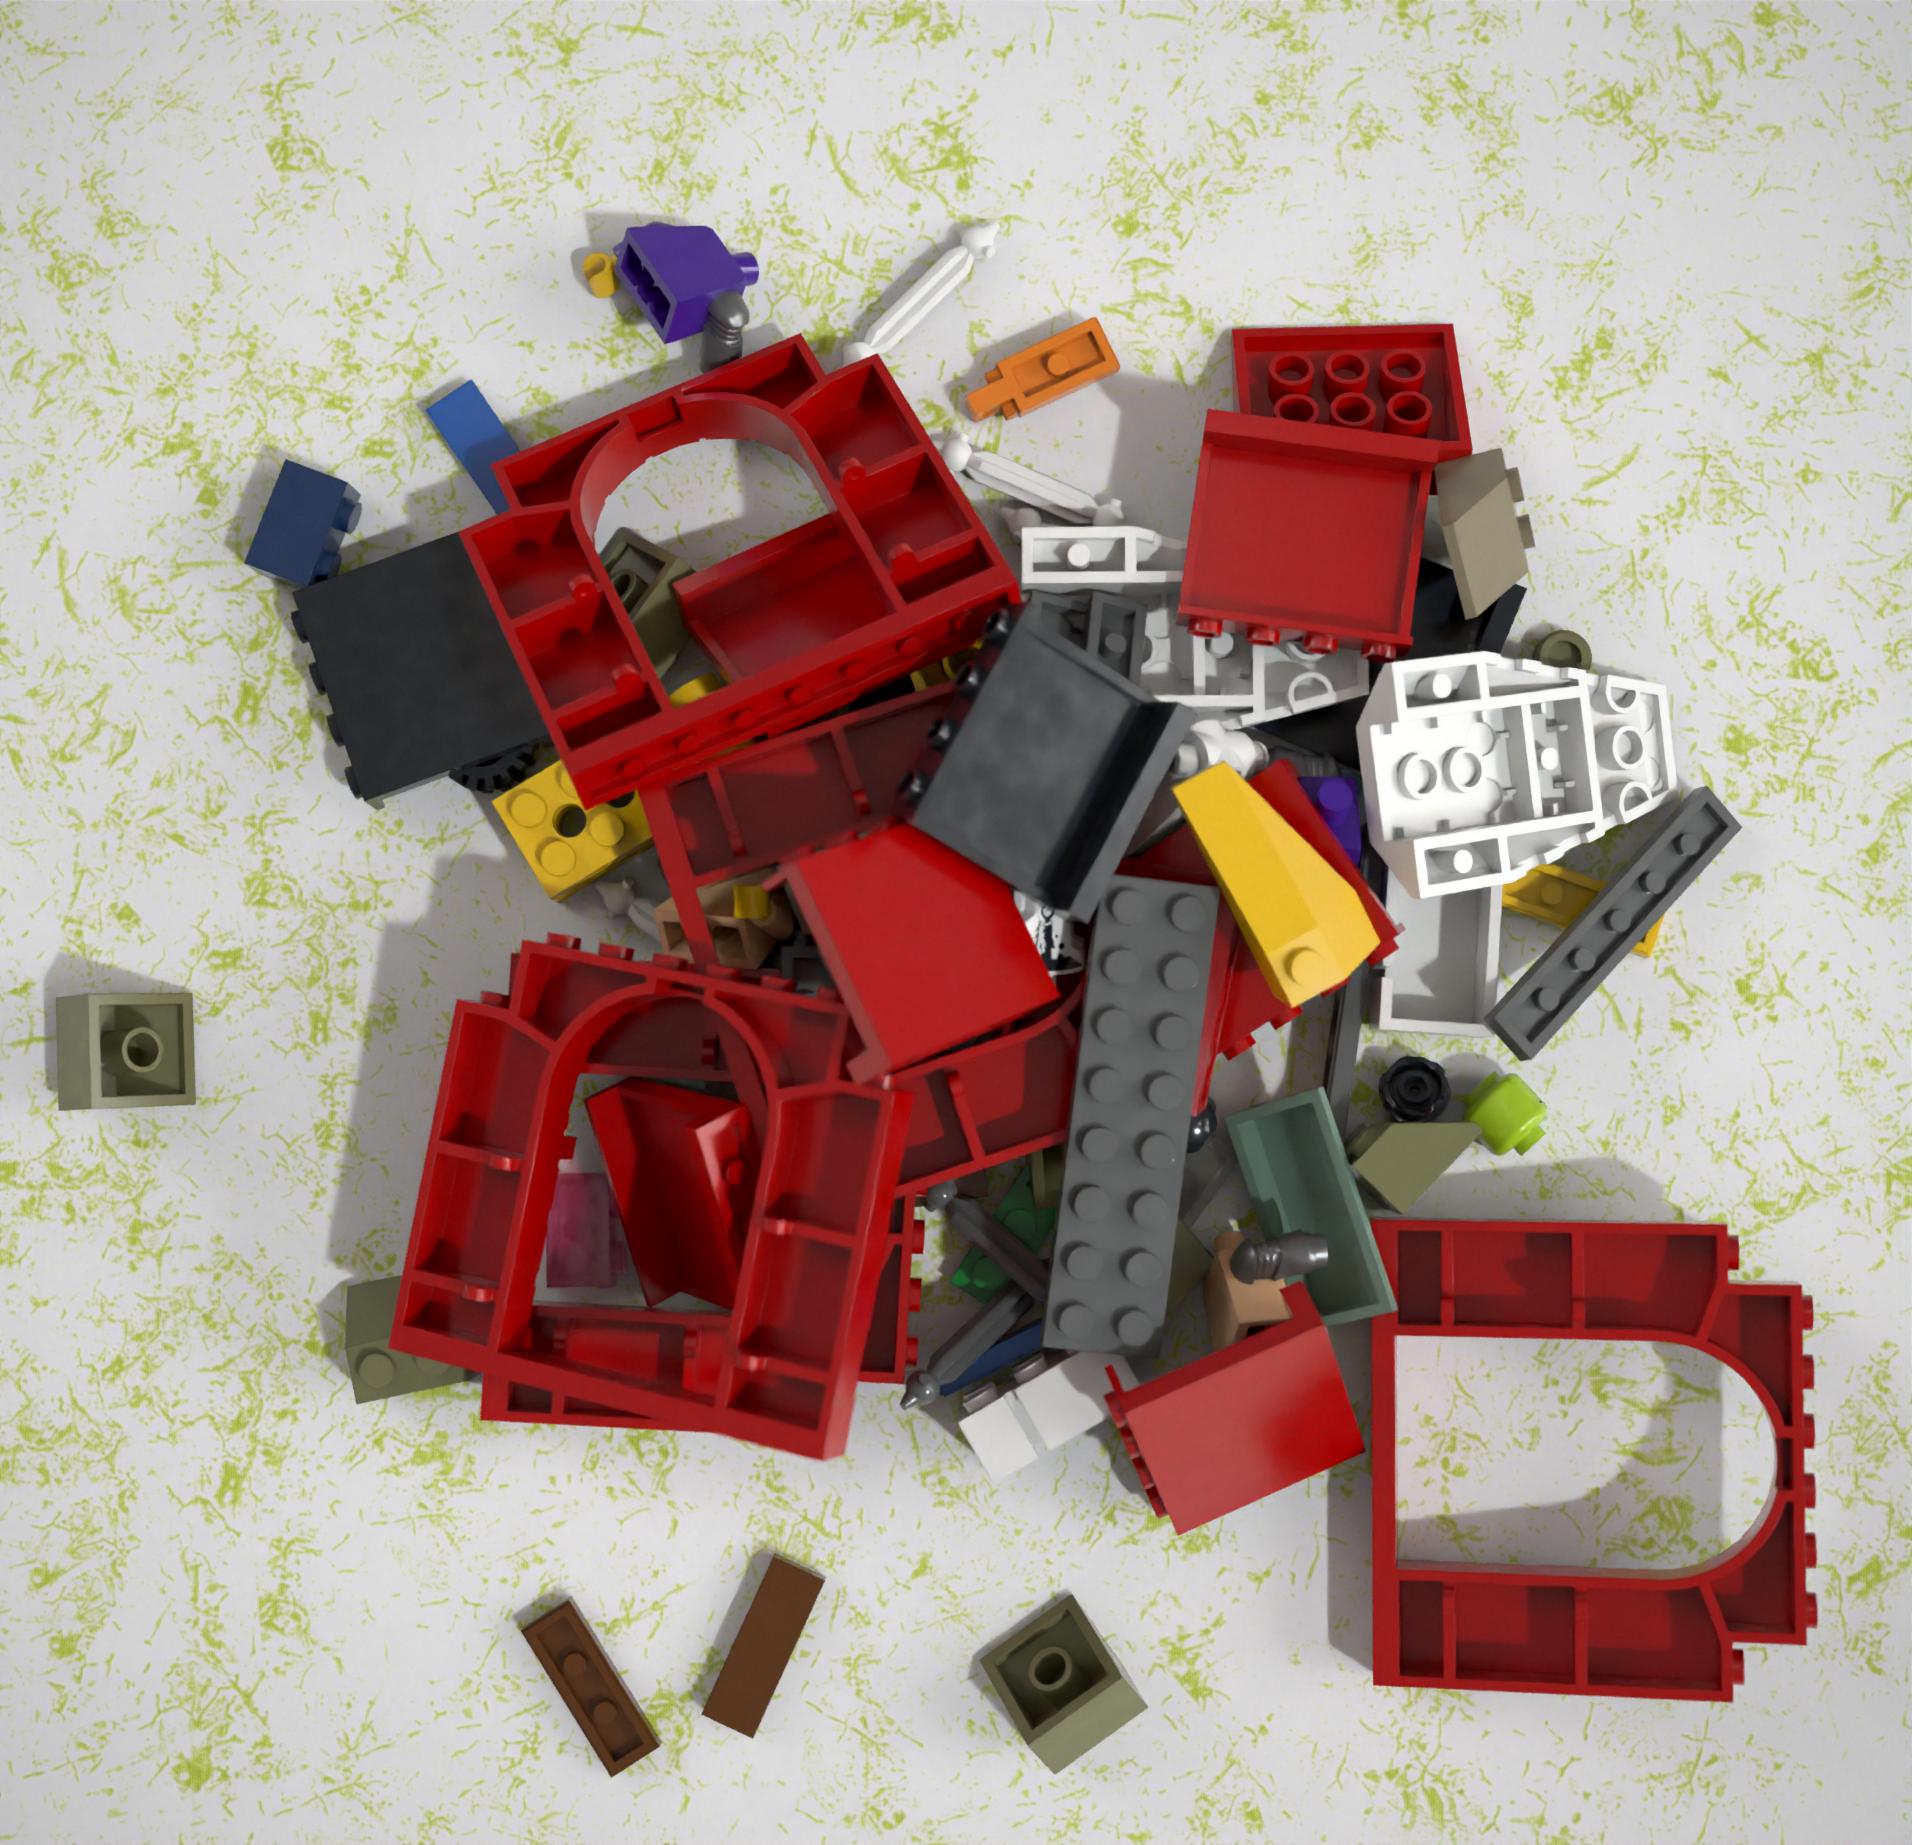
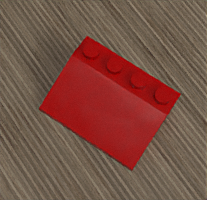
(1357, 378)

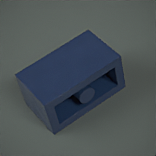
(304, 527)

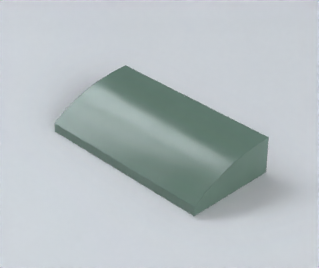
(1306, 1183)

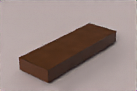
(763, 1645)
(591, 1687)

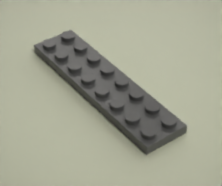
(1129, 1116)

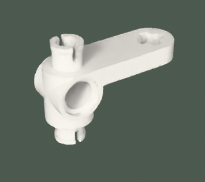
(1201, 748)

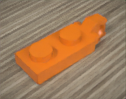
(1045, 373)

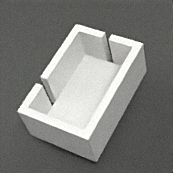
(1444, 963)
(1043, 1402)

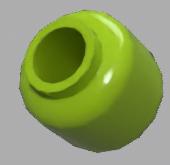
(1506, 1113)

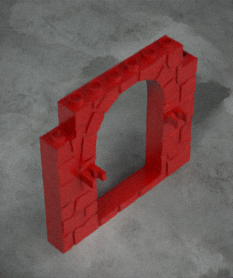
(872, 471)
(805, 790)
(812, 1225)
(679, 1344)
(1575, 1625)

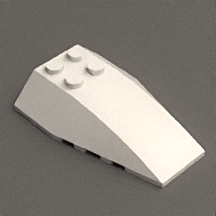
(1212, 677)
(1504, 765)

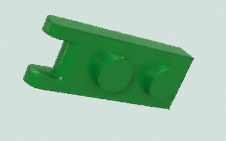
(1016, 1212)

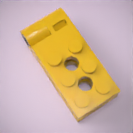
(611, 834)

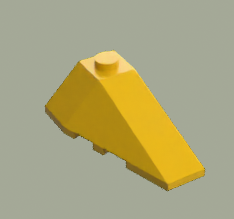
(1283, 895)

